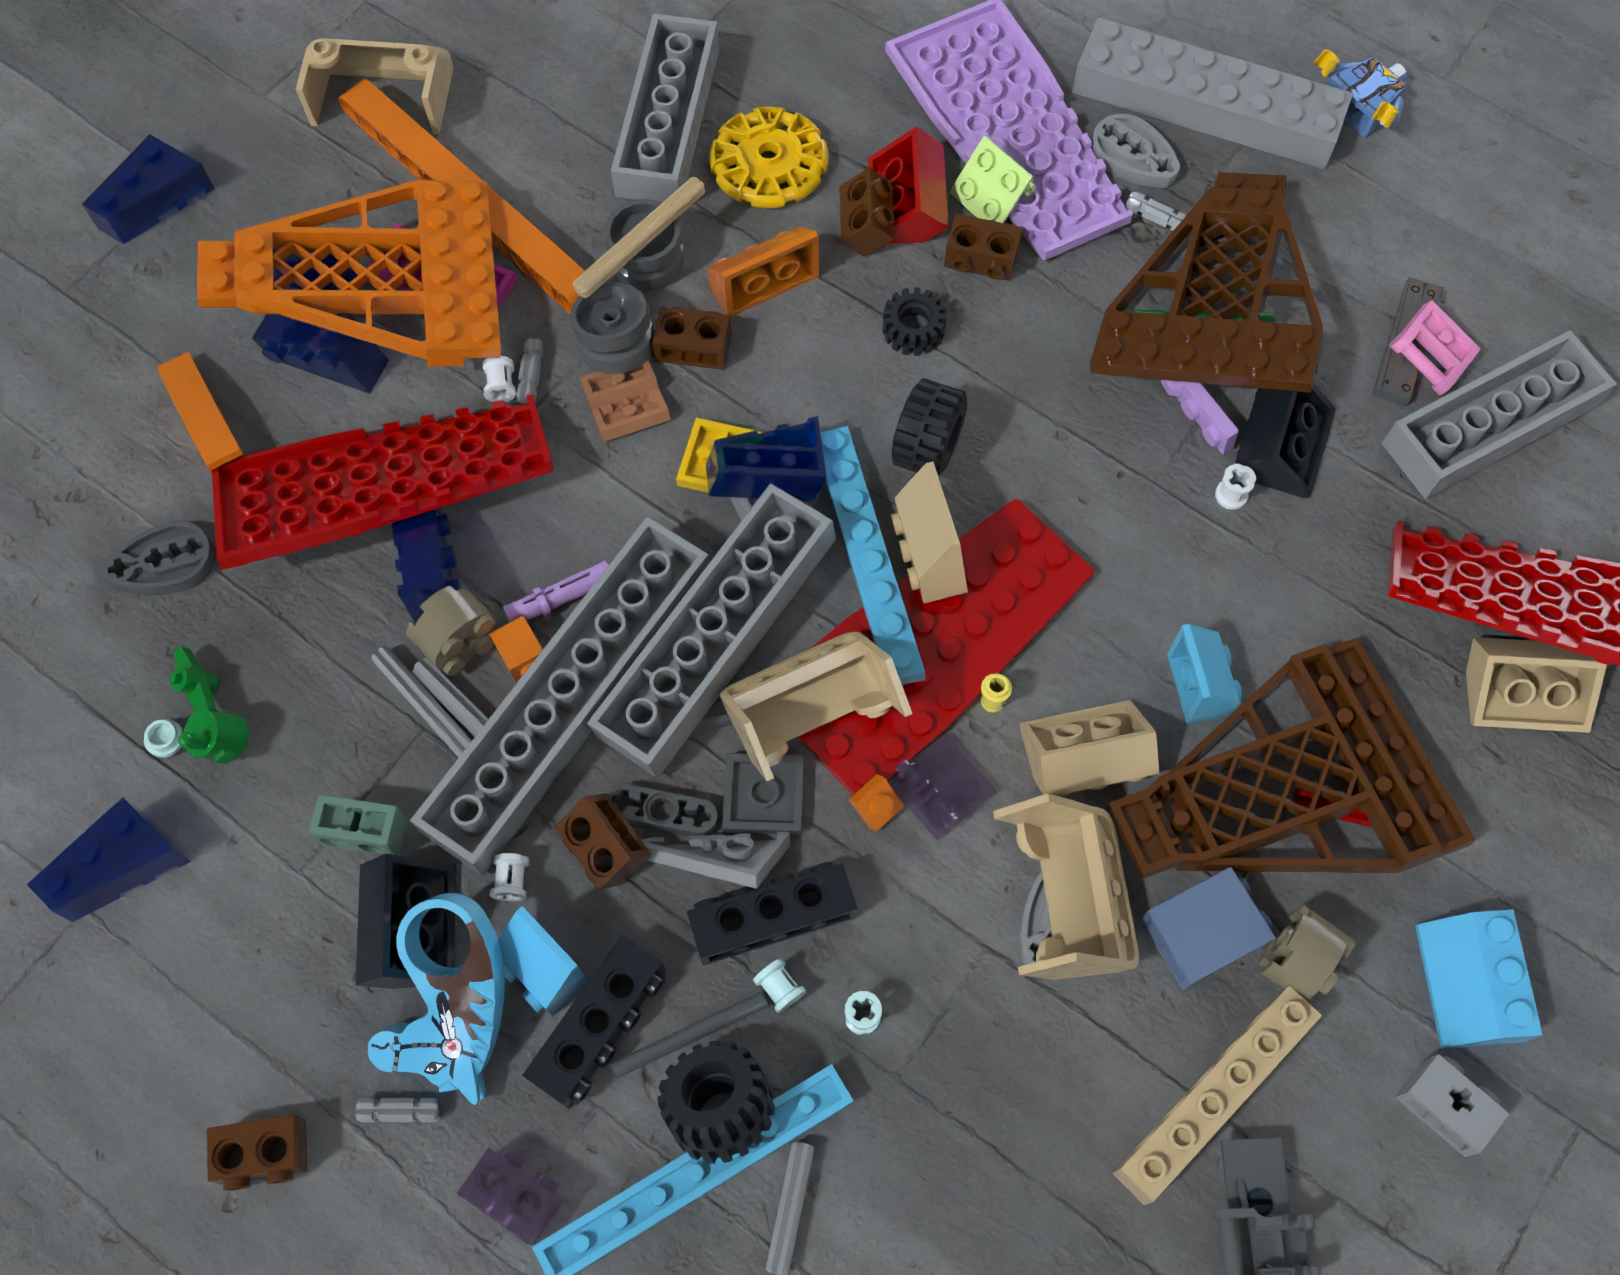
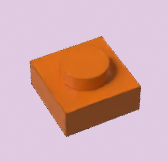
(876, 802)

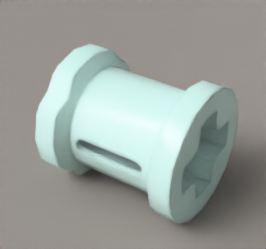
(779, 985)
(860, 1000)

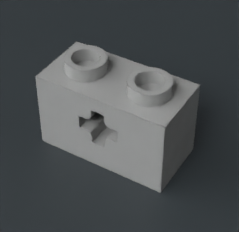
(1429, 1098)

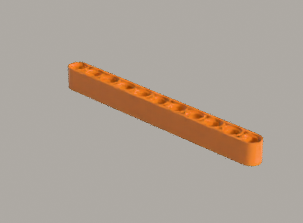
(430, 160)

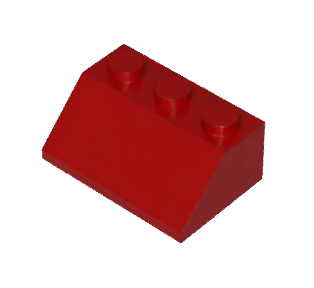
(919, 185)

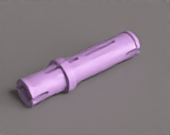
(551, 597)

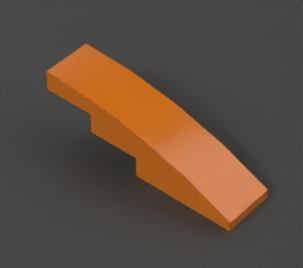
(199, 411)

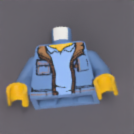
(1374, 88)

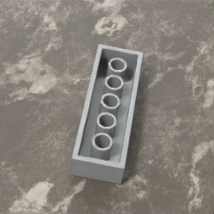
(665, 108)
(1497, 414)

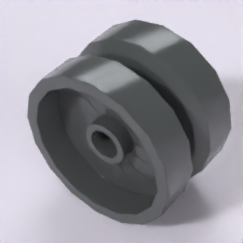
(659, 260)
(613, 328)

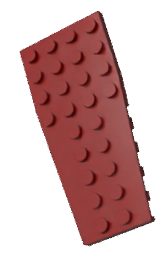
(361, 481)
(1015, 585)
(1510, 590)

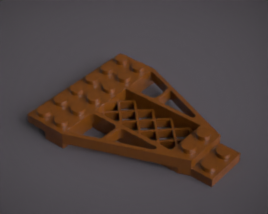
(1214, 346)
(1372, 752)

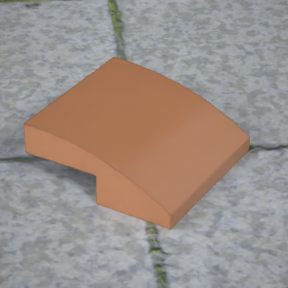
(625, 401)

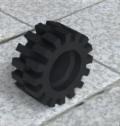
(919, 305)

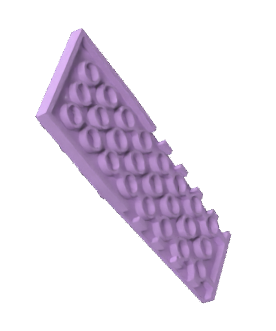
(988, 79)

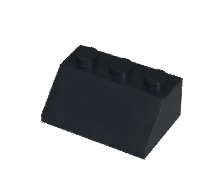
(1286, 438)
(387, 891)

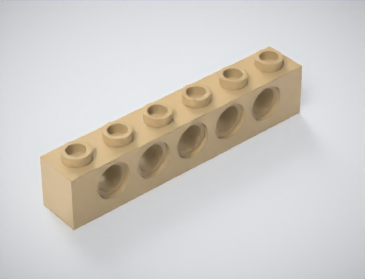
(1216, 1095)

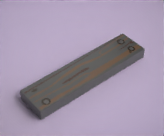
(1397, 373)

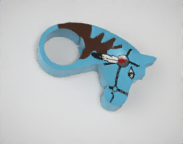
(463, 1005)

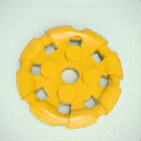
(768, 173)

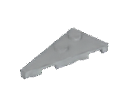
(721, 856)

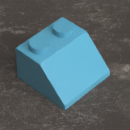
(1203, 675)
(539, 964)

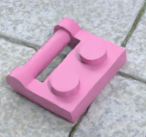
(1442, 340)

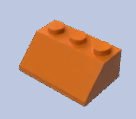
(765, 270)

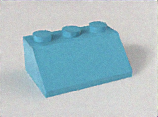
(1478, 980)

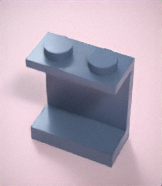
(1208, 927)

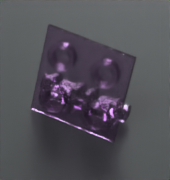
(940, 786)

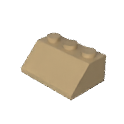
(929, 537)
(1531, 686)
(1090, 748)

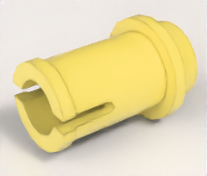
(995, 691)

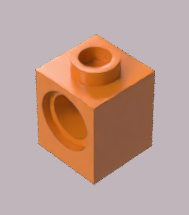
(516, 646)

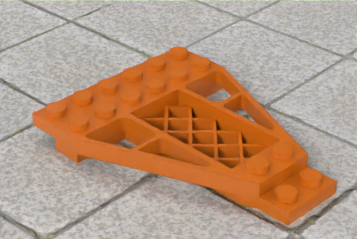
(453, 260)

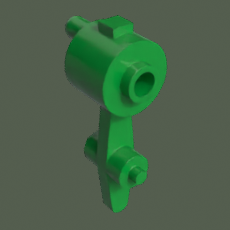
(207, 731)

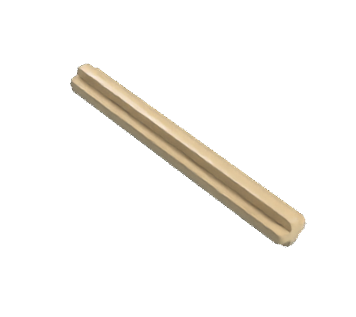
(638, 237)

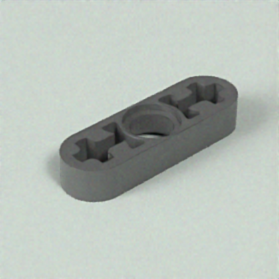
(692, 807)

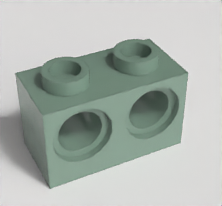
(358, 825)

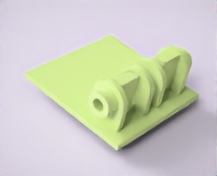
(991, 182)

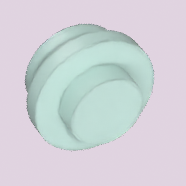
(162, 738)

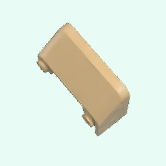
(378, 60)
(810, 692)
(1081, 885)

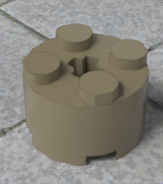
(452, 629)
(1306, 954)

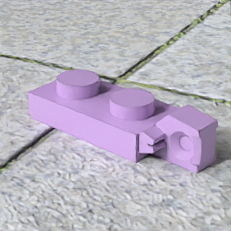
(1199, 405)

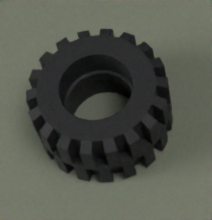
(929, 426)
(729, 1127)

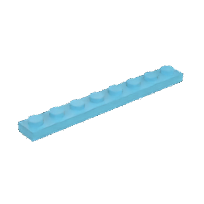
(869, 555)
(686, 1181)

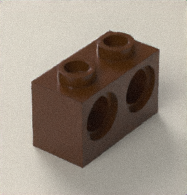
(866, 212)
(984, 242)
(691, 345)
(608, 836)
(257, 1142)

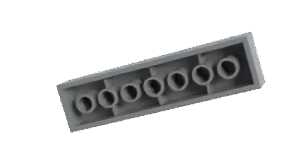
(1211, 93)
(713, 630)

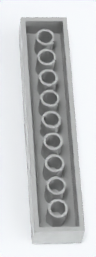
(548, 709)

